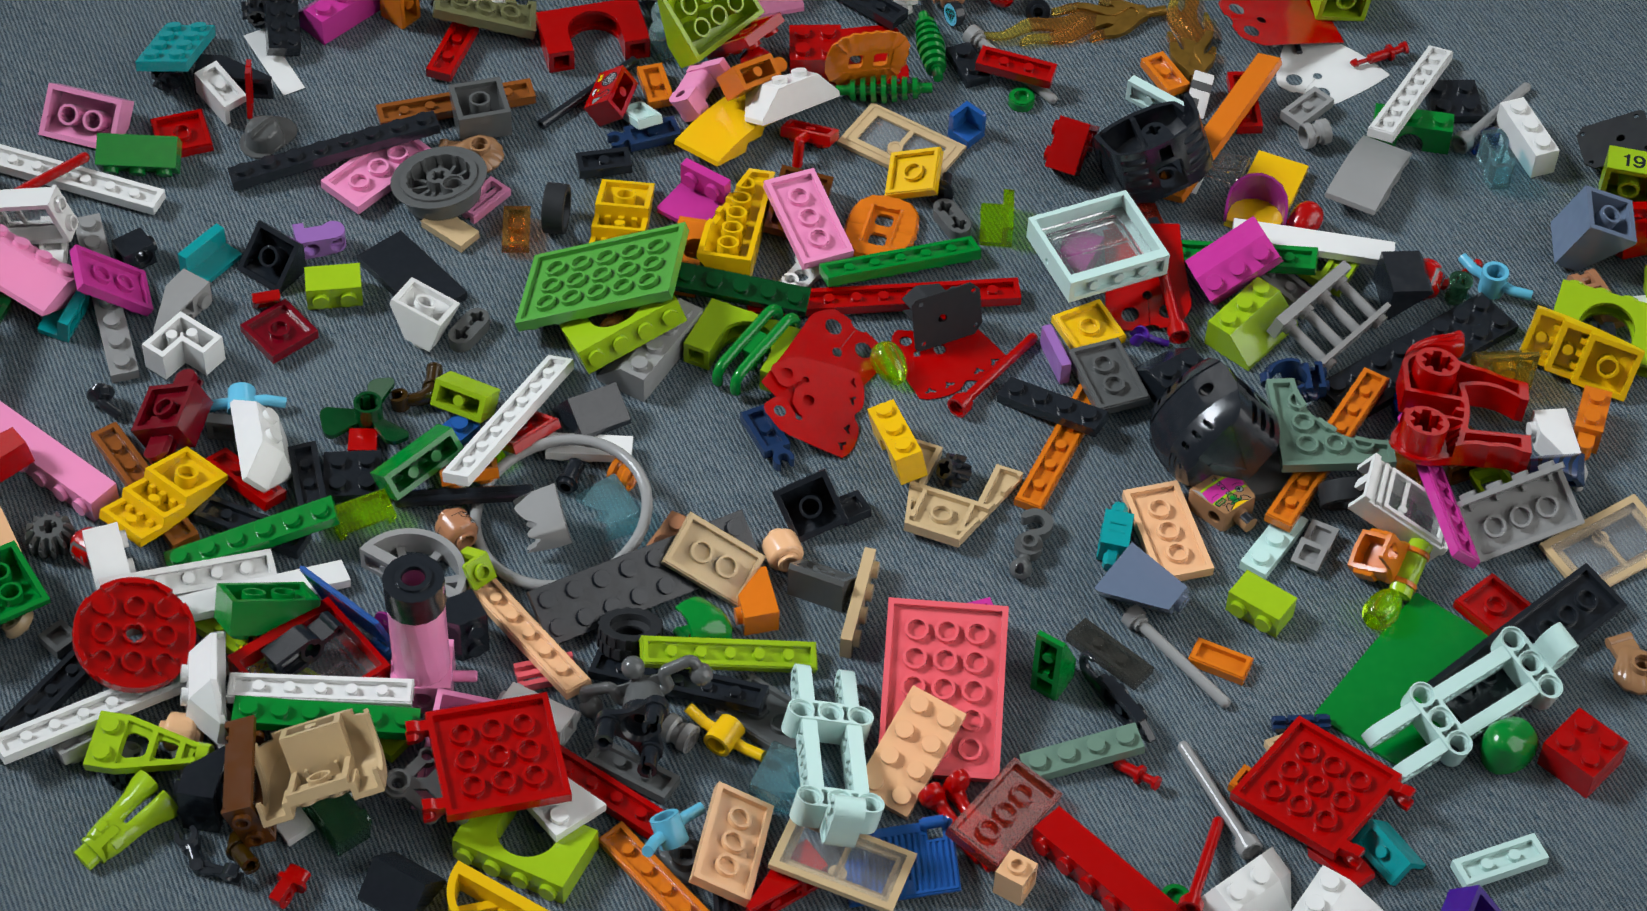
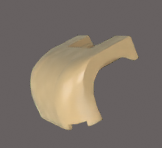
(318, 763)

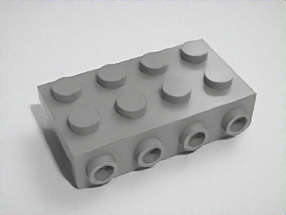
(1520, 511)

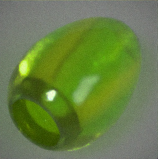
(889, 362)
(1382, 609)

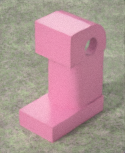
(696, 86)

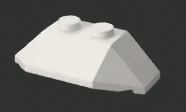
(787, 96)
(260, 445)
(206, 685)
(1257, 886)

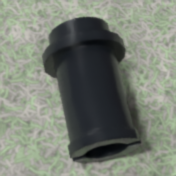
(569, 479)

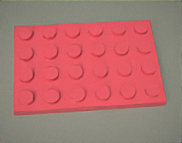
(959, 658)

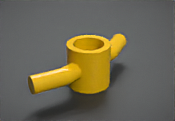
(724, 734)

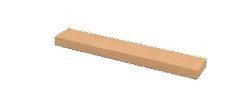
(532, 639)

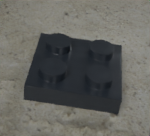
(1456, 98)
(348, 473)

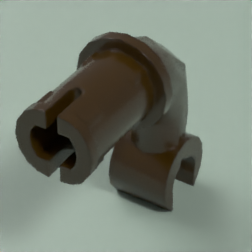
(403, 400)
(241, 854)

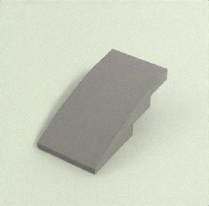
(1368, 175)

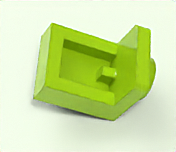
(477, 567)

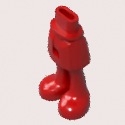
(954, 789)

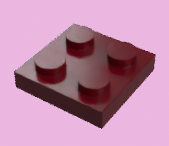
(279, 331)

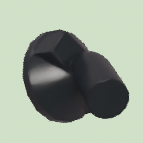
(1037, 8)
(945, 189)
(100, 395)

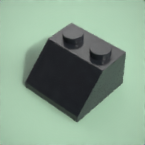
(1165, 369)
(467, 625)
(201, 793)

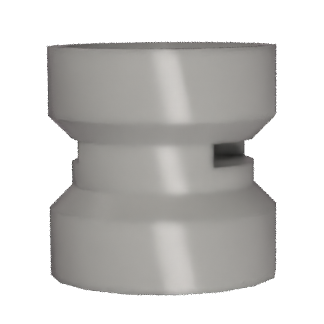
(1316, 133)
(679, 733)

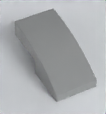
(1315, 546)

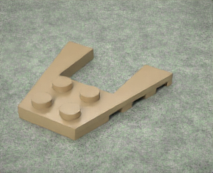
(947, 515)

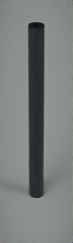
(578, 99)

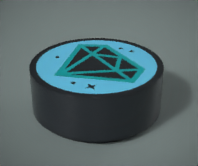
(954, 13)

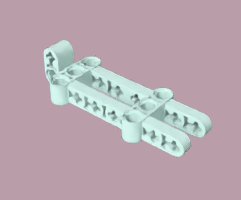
(1542, 659)
(835, 811)

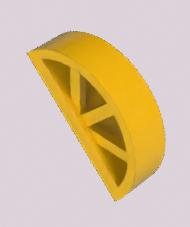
(489, 892)

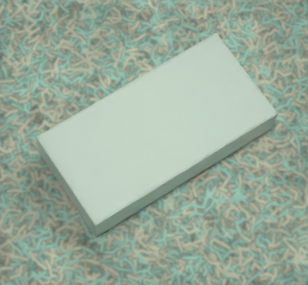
(642, 115)

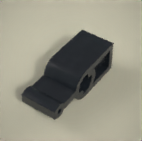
(301, 644)

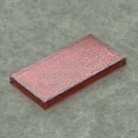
(1003, 814)

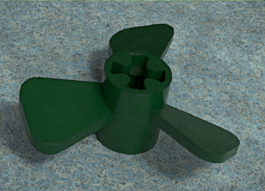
(366, 414)

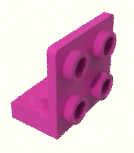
(697, 194)

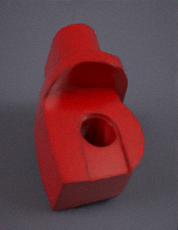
(290, 882)

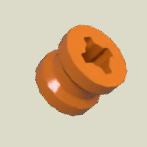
(622, 473)

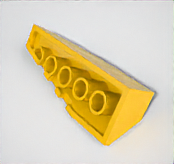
(736, 230)

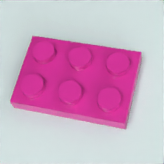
(111, 280)

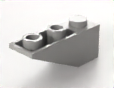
(184, 294)

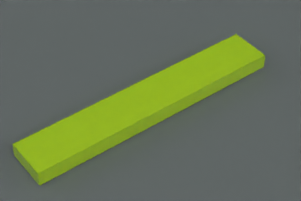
(730, 653)

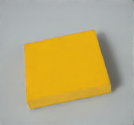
(914, 173)
(1087, 325)

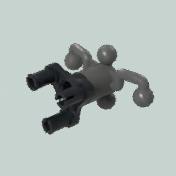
(641, 704)

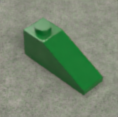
(1052, 666)

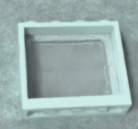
(1097, 246)

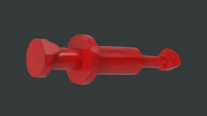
(1387, 53)
(1138, 773)

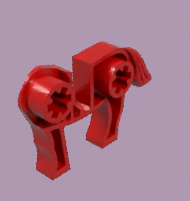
(1435, 407)

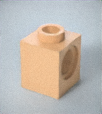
(1015, 877)

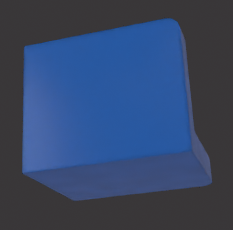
(967, 124)

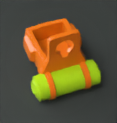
(1387, 559)

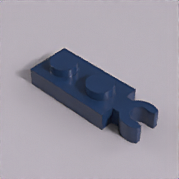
(647, 137)
(767, 436)

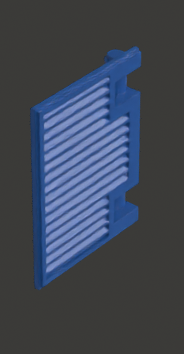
(352, 612)
(936, 862)

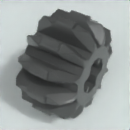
(49, 535)

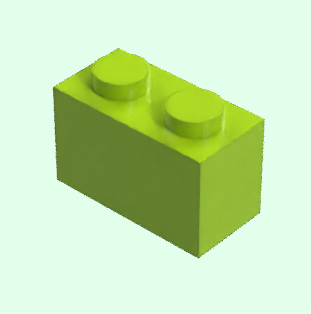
(333, 286)
(465, 396)
(1261, 603)

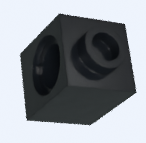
(135, 249)

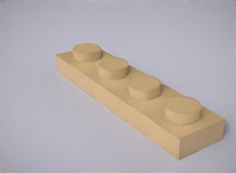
(857, 611)

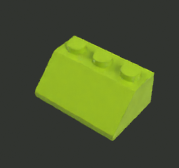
(1242, 324)

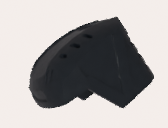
(1155, 150)
(1239, 421)

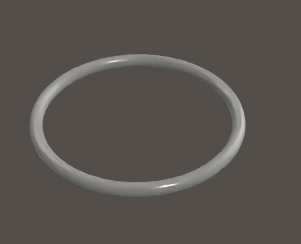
(566, 440)

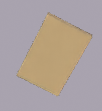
(712, 558)

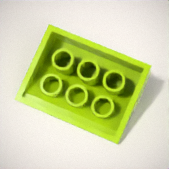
(701, 26)

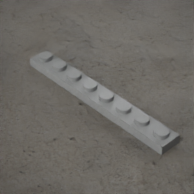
(110, 317)

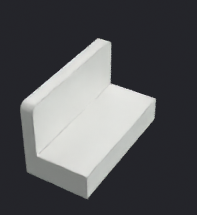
(219, 90)

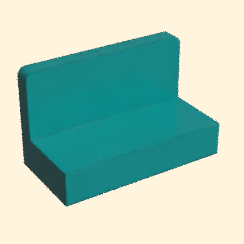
(209, 254)
(65, 321)
(1387, 851)

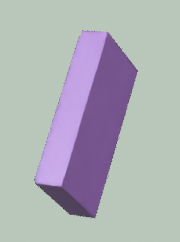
(1055, 354)

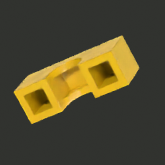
(896, 437)

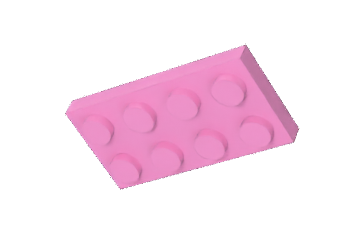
(368, 176)
(808, 218)

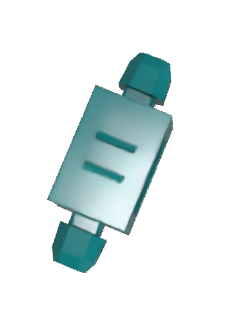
(1114, 534)

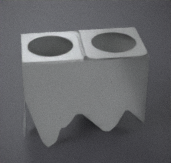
(545, 517)

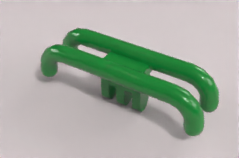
(753, 345)

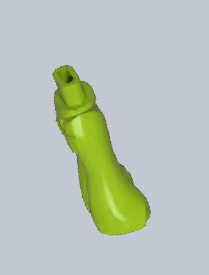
(112, 835)

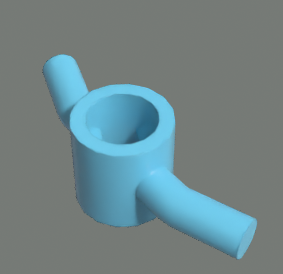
(1494, 279)
(246, 392)
(670, 829)

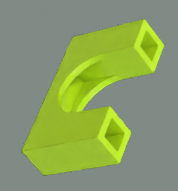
(1584, 301)
(724, 324)
(603, 345)
(548, 874)

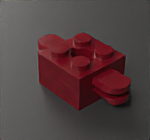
(172, 416)

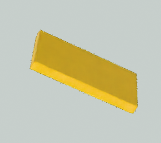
(1287, 172)

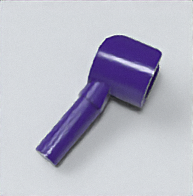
(1142, 334)

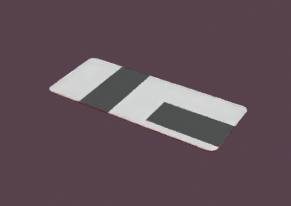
(1200, 90)

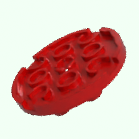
(114, 658)

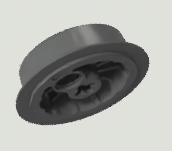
(440, 182)

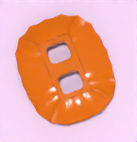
(868, 45)
(862, 225)

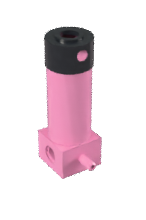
(418, 628)

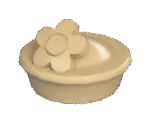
(17, 626)

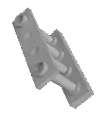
(1320, 294)

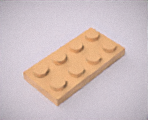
(1168, 529)
(912, 750)
(731, 844)

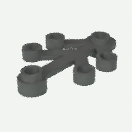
(411, 784)

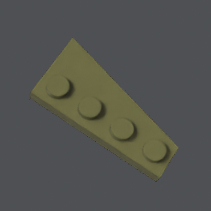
(485, 14)

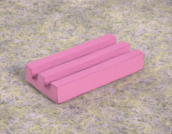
(489, 200)

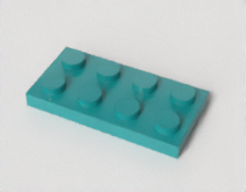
(176, 47)

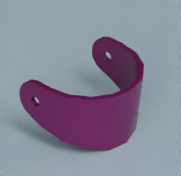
(1258, 187)

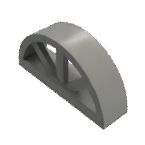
(379, 552)

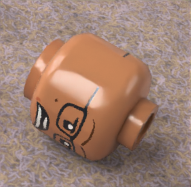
(457, 527)

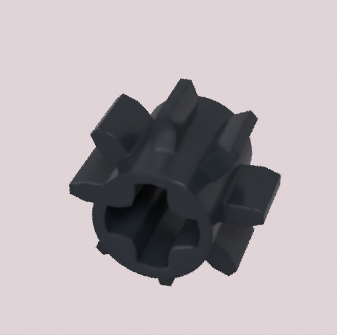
(253, 11)
(167, 79)
(953, 470)

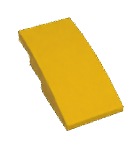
(720, 132)
(621, 209)
(1582, 352)
(164, 495)

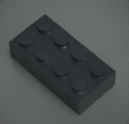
(282, 27)

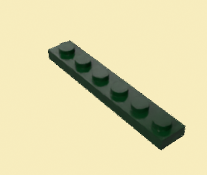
(742, 288)

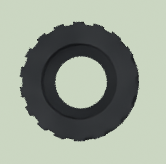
(626, 621)

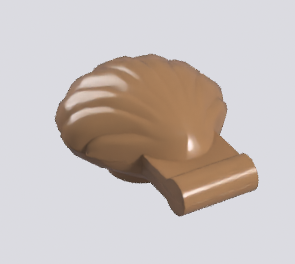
(484, 146)
(1630, 663)

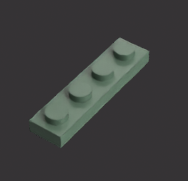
(1085, 752)

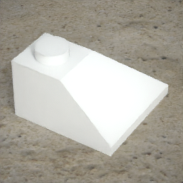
(422, 313)

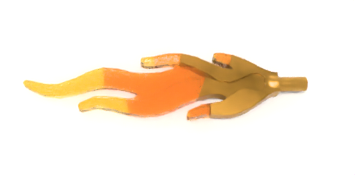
(1115, 16)
(1192, 37)

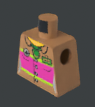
(1223, 503)

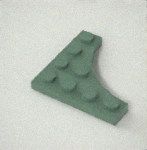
(1312, 442)

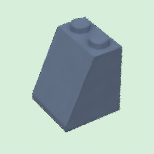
(1592, 229)
(1144, 582)

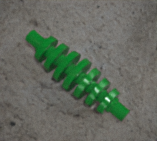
(930, 46)
(895, 88)

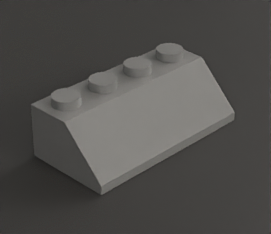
(647, 365)

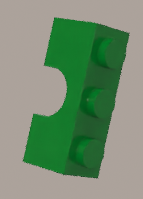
(1431, 126)

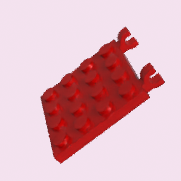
(493, 757)
(1320, 790)

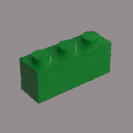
(138, 154)
(417, 461)

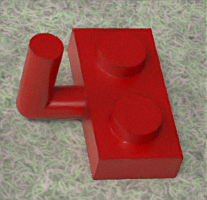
(803, 132)

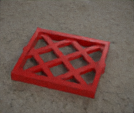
(249, 88)

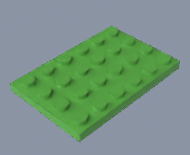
(602, 277)

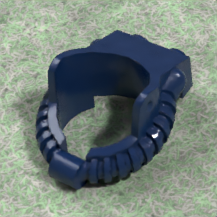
(1313, 377)

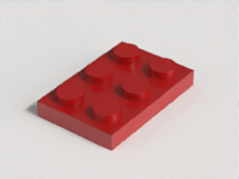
(749, 36)

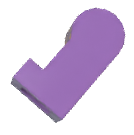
(322, 239)

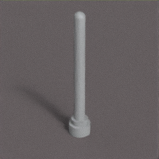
(976, 37)
(1464, 140)
(1136, 620)
(1245, 843)

